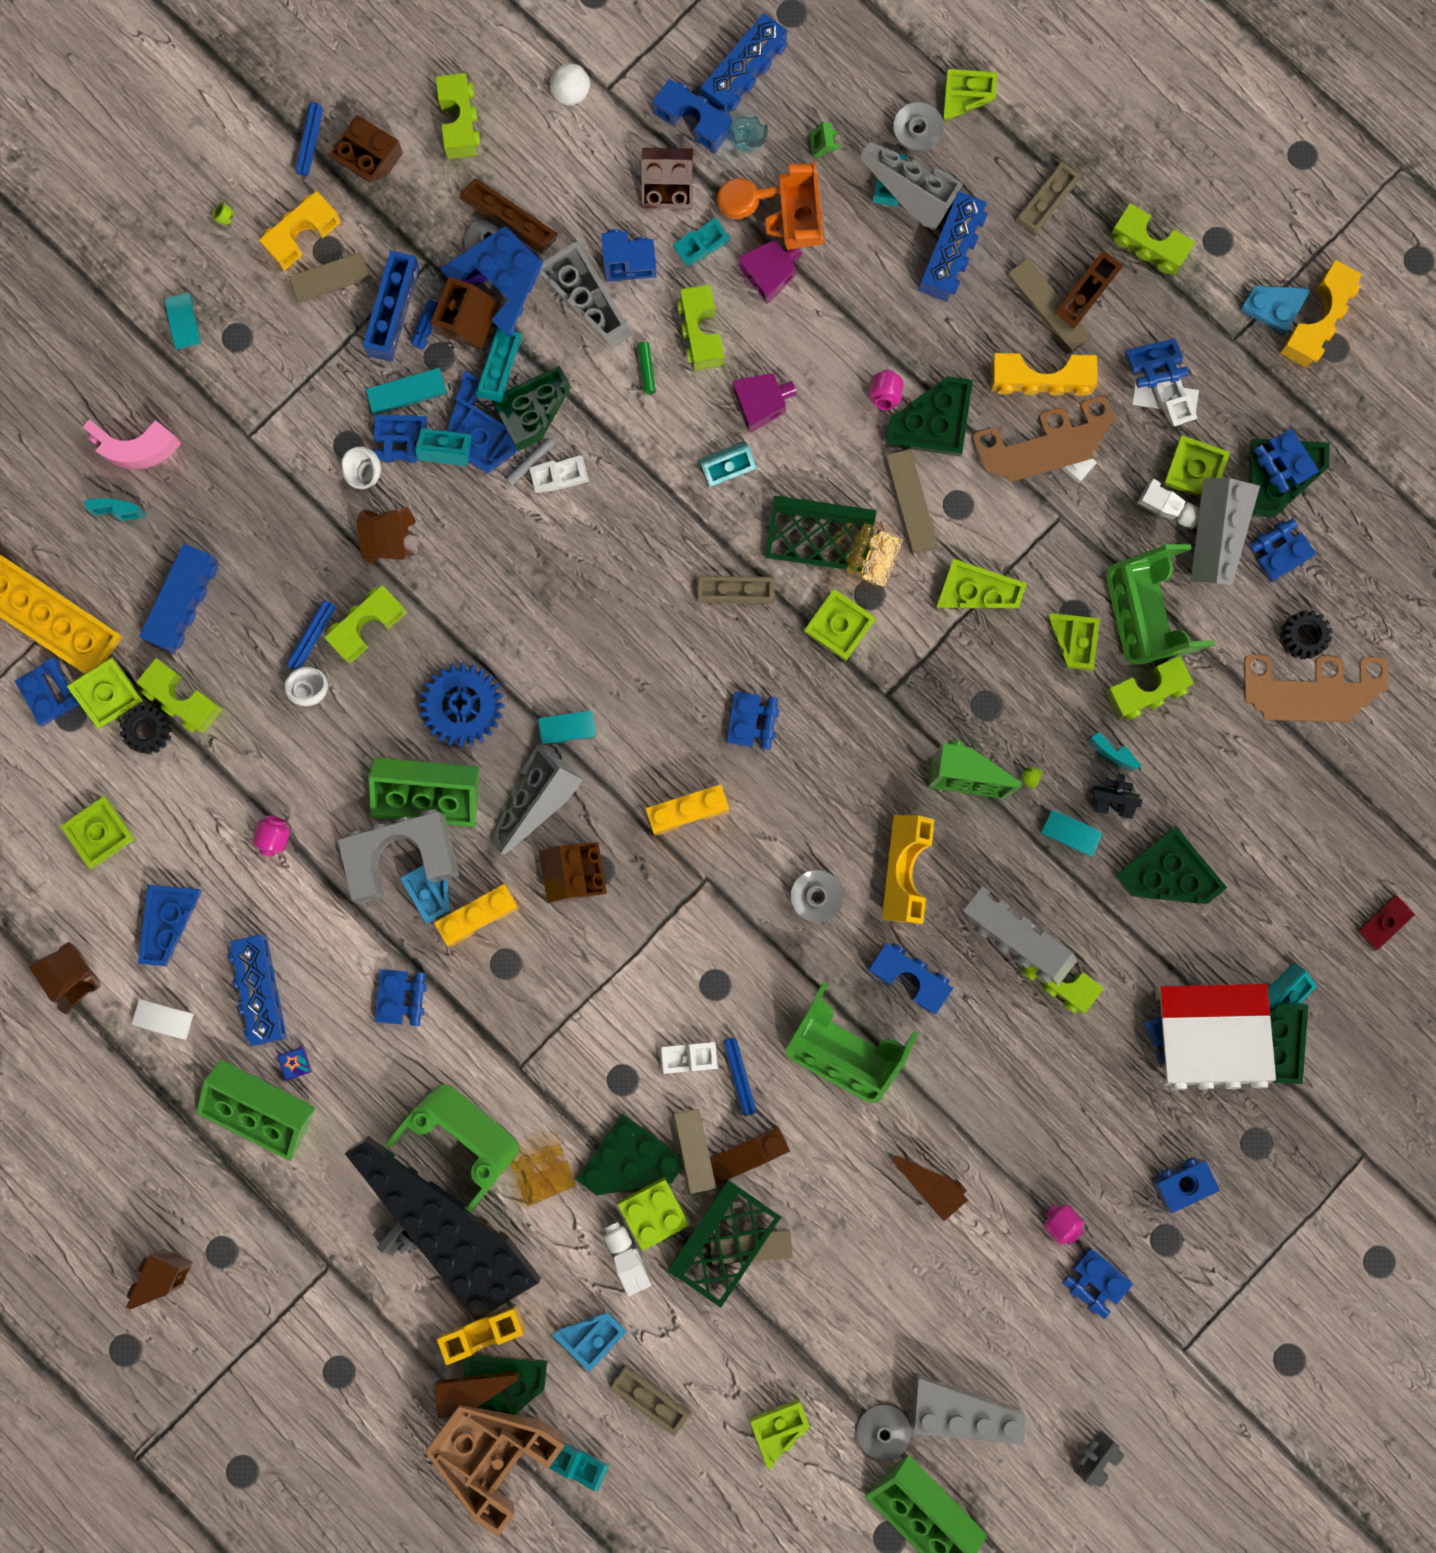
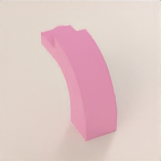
(143, 452)

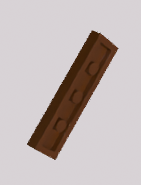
(508, 215)

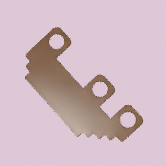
(1055, 450)
(1323, 700)

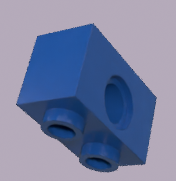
(1201, 1184)

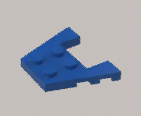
(507, 266)
(490, 440)

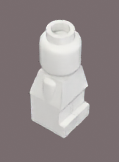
(1168, 505)
(626, 1260)

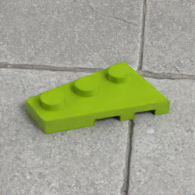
(979, 588)

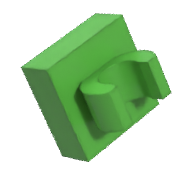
(822, 140)

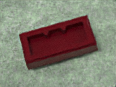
(1385, 922)

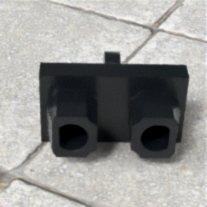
(1104, 796)

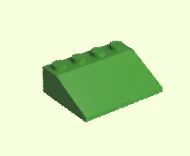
(968, 772)

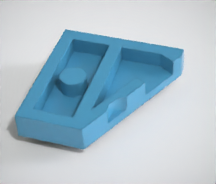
(1275, 305)
(428, 897)
(591, 1338)

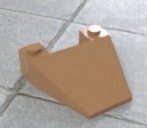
(479, 1451)

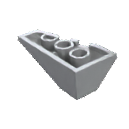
(918, 190)
(542, 791)

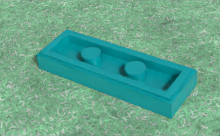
(498, 366)
(406, 391)

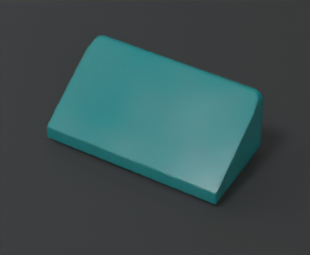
(443, 447)
(727, 463)
(1291, 986)

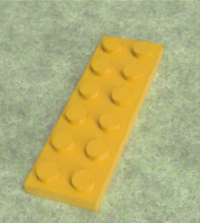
(53, 619)

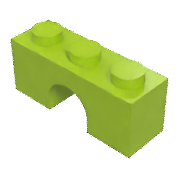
(456, 95)
(1132, 234)
(704, 349)
(378, 606)
(1170, 679)
(161, 682)
(1077, 994)

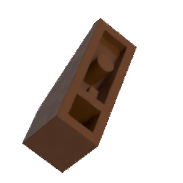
(1088, 289)
(749, 1154)
(938, 1190)
(470, 1390)

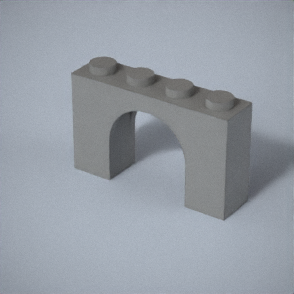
(362, 852)

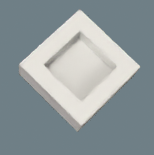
(1079, 470)

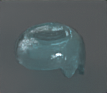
(747, 134)

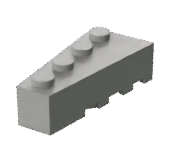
(581, 288)
(1222, 529)
(1019, 937)
(961, 1414)

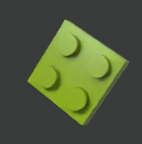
(1193, 463)
(840, 625)
(105, 692)
(98, 832)
(653, 1213)

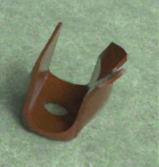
(386, 535)
(65, 976)

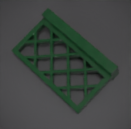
(817, 511)
(704, 1230)

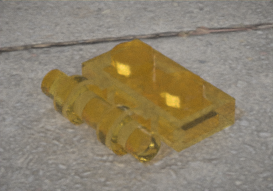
(880, 556)
(546, 1182)

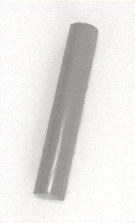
(530, 461)

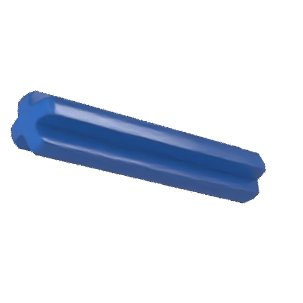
(308, 139)
(311, 635)
(739, 1076)

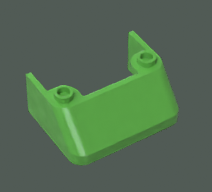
(1141, 608)
(844, 1056)
(471, 1127)

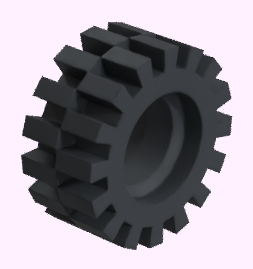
(1312, 620)
(130, 729)

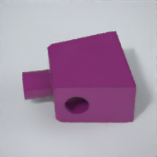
(769, 268)
(762, 399)

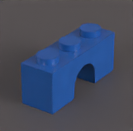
(677, 101)
(931, 989)

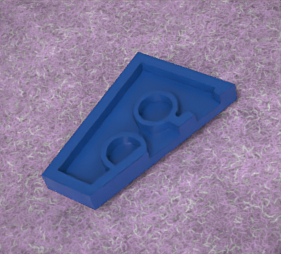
(164, 921)

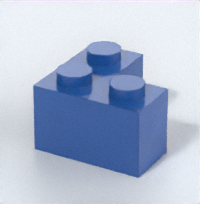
(627, 258)

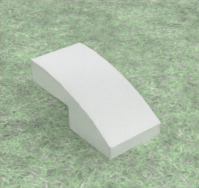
(1175, 403)
(559, 475)
(162, 1019)
(688, 1057)

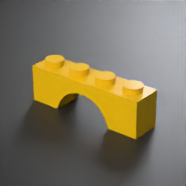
(1335, 289)
(1012, 374)
(908, 839)

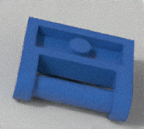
(40, 695)

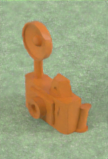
(800, 200)

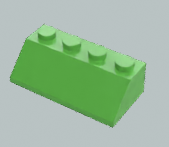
(412, 787)
(254, 1109)
(924, 1511)

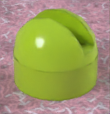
(222, 214)
(1031, 777)

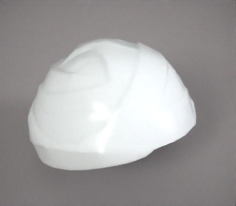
(569, 84)
(361, 468)
(306, 686)

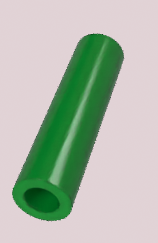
(646, 368)

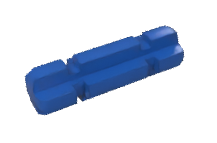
(424, 326)

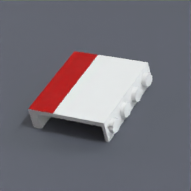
(1216, 1036)

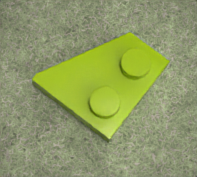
(967, 91)
(1076, 639)
(779, 1429)

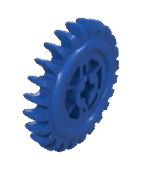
(461, 680)

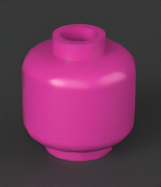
(886, 389)
(271, 835)
(1063, 1224)

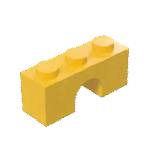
(311, 214)
(687, 809)
(476, 915)
(481, 1333)

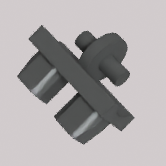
(393, 1239)
(1096, 1457)

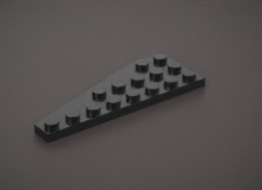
(466, 1252)

